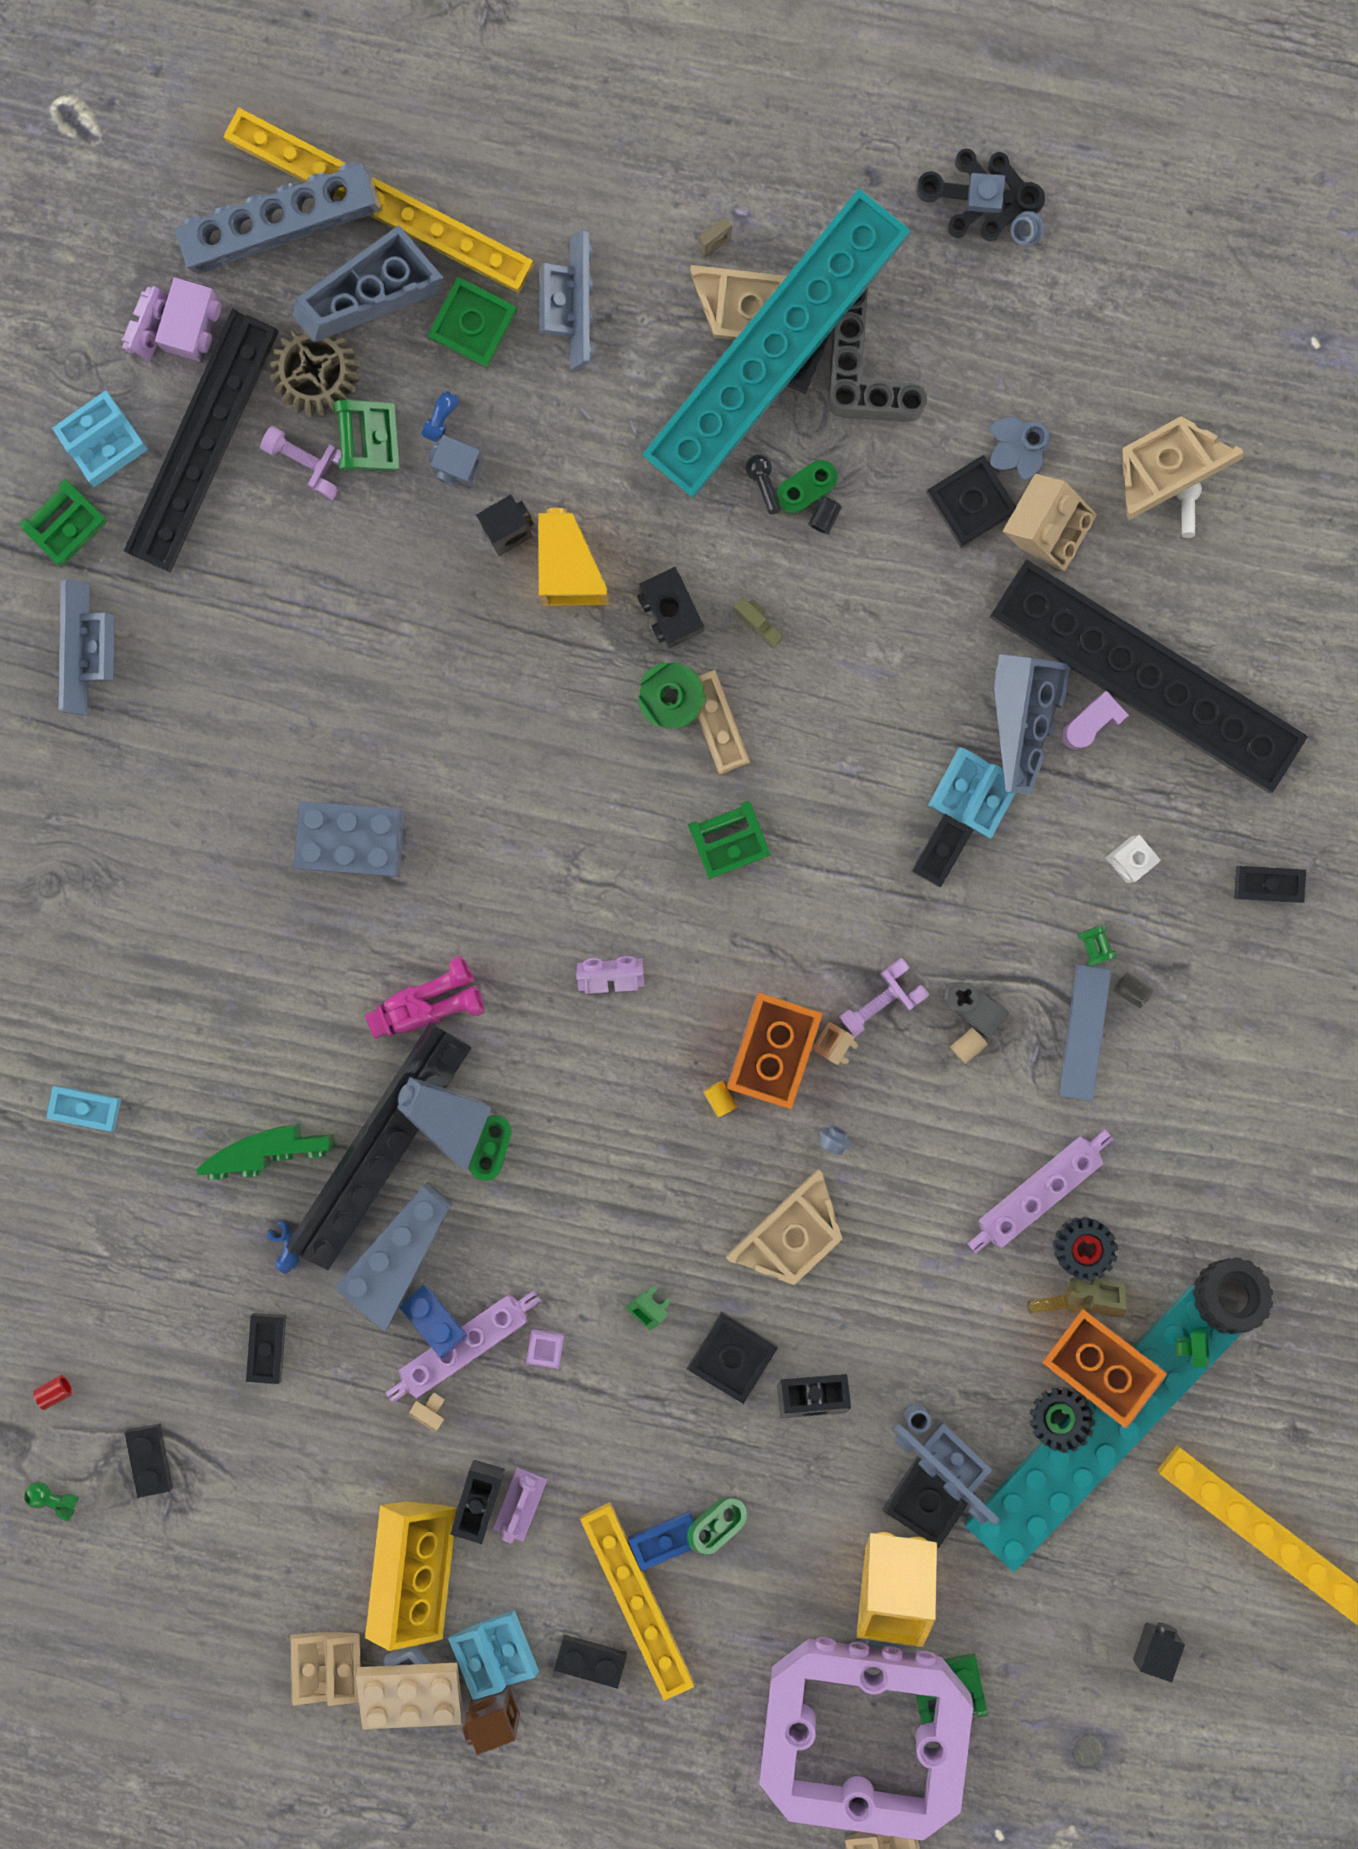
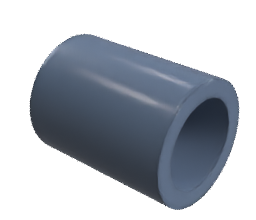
(924, 1424)

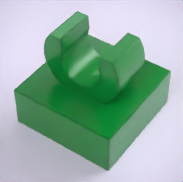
(647, 1310)
(1196, 1346)

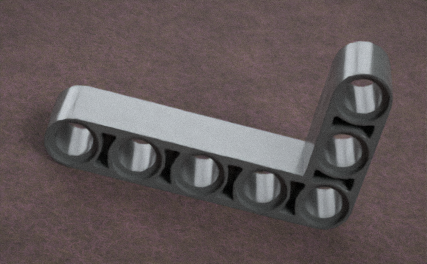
(859, 389)

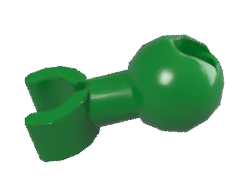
(39, 1495)

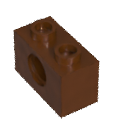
(491, 1721)

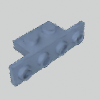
(565, 300)
(84, 647)
(954, 1463)

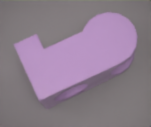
(1083, 728)

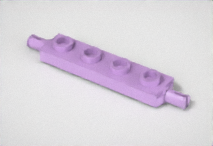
(1040, 1192)
(483, 1334)

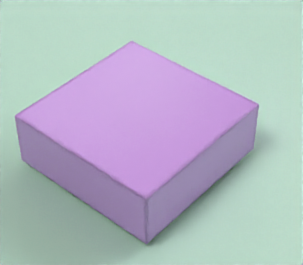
(545, 1348)

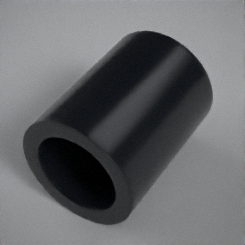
(825, 515)

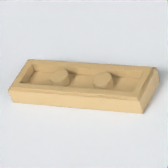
(720, 727)

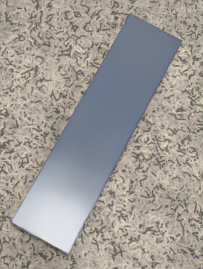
(1084, 1032)

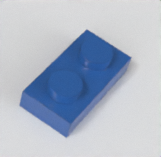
(433, 1321)
(662, 1541)

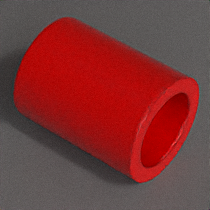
(52, 1392)

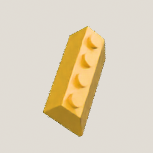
(410, 1574)

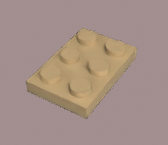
(409, 1695)

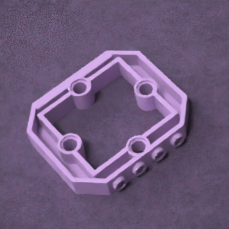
(833, 1805)

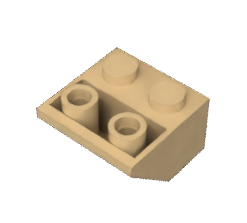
(1050, 521)

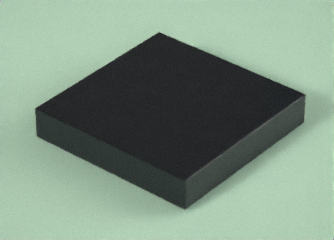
(971, 501)
(732, 1357)
(924, 1505)

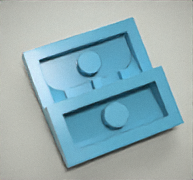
(100, 438)
(973, 793)
(493, 1655)

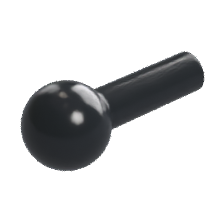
(759, 469)

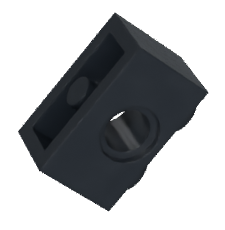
(506, 524)
(670, 588)
(813, 1396)
(477, 1501)

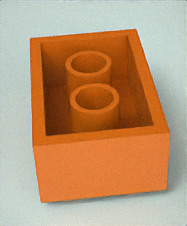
(774, 1050)
(1104, 1368)

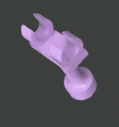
(275, 442)
(855, 1020)

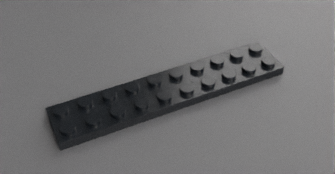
(1148, 676)

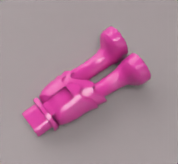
(411, 1010)

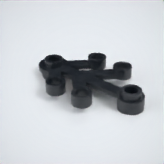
(958, 191)

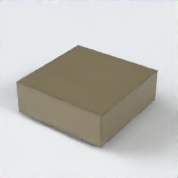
(714, 237)

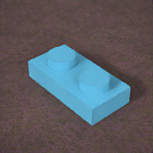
(83, 1108)

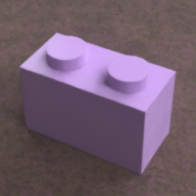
(188, 320)

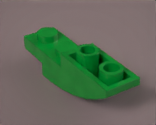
(254, 1152)

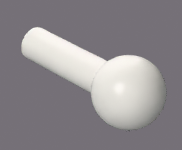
(1187, 500)

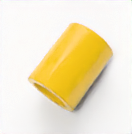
(720, 1098)

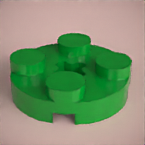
(653, 691)

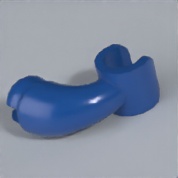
(444, 406)
(287, 1260)

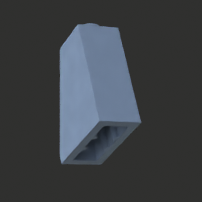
(445, 1118)

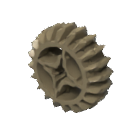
(303, 378)

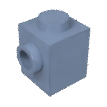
(455, 461)

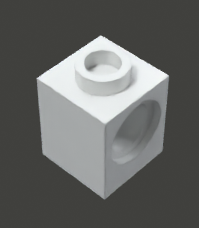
(1133, 859)

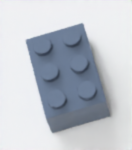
(349, 839)

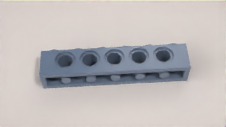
(196, 231)

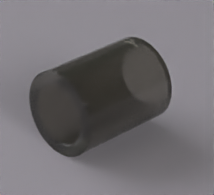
(1133, 990)

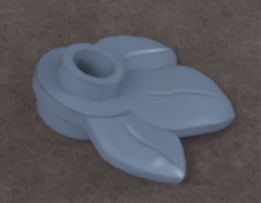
(1014, 447)

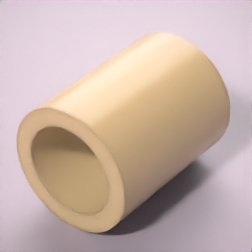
(968, 1045)

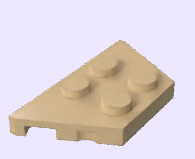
(732, 297)
(1170, 463)
(792, 1235)

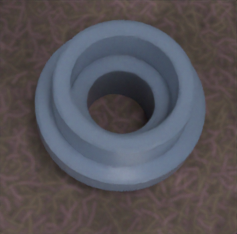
(1019, 231)
(834, 1139)

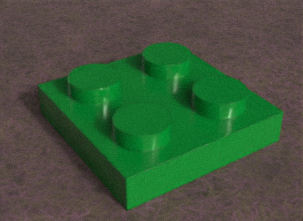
(472, 322)

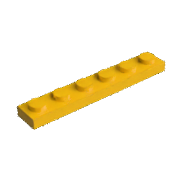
(637, 1601)

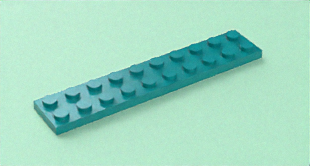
(776, 342)
(1054, 1482)

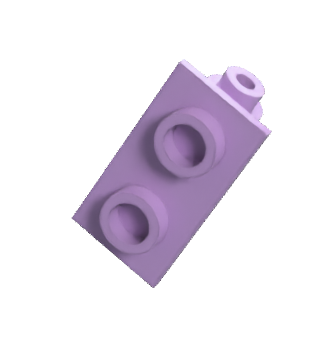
(141, 335)
(625, 972)
(519, 1505)

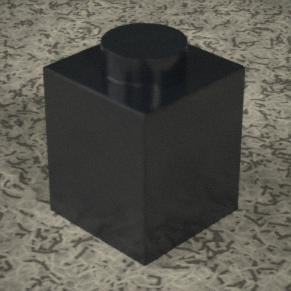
(1159, 1651)

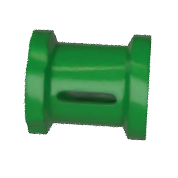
(1105, 950)

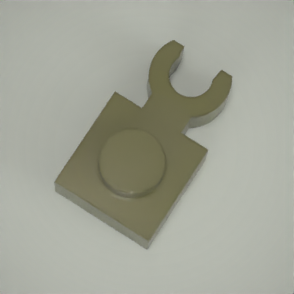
(752, 615)
(1102, 1295)

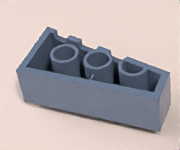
(370, 285)
(390, 1264)

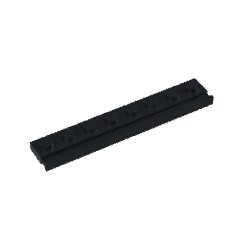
(201, 440)
(373, 1152)

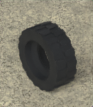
(1251, 1278)

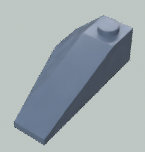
(1025, 704)

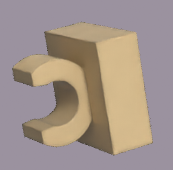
(834, 1043)
(427, 1414)

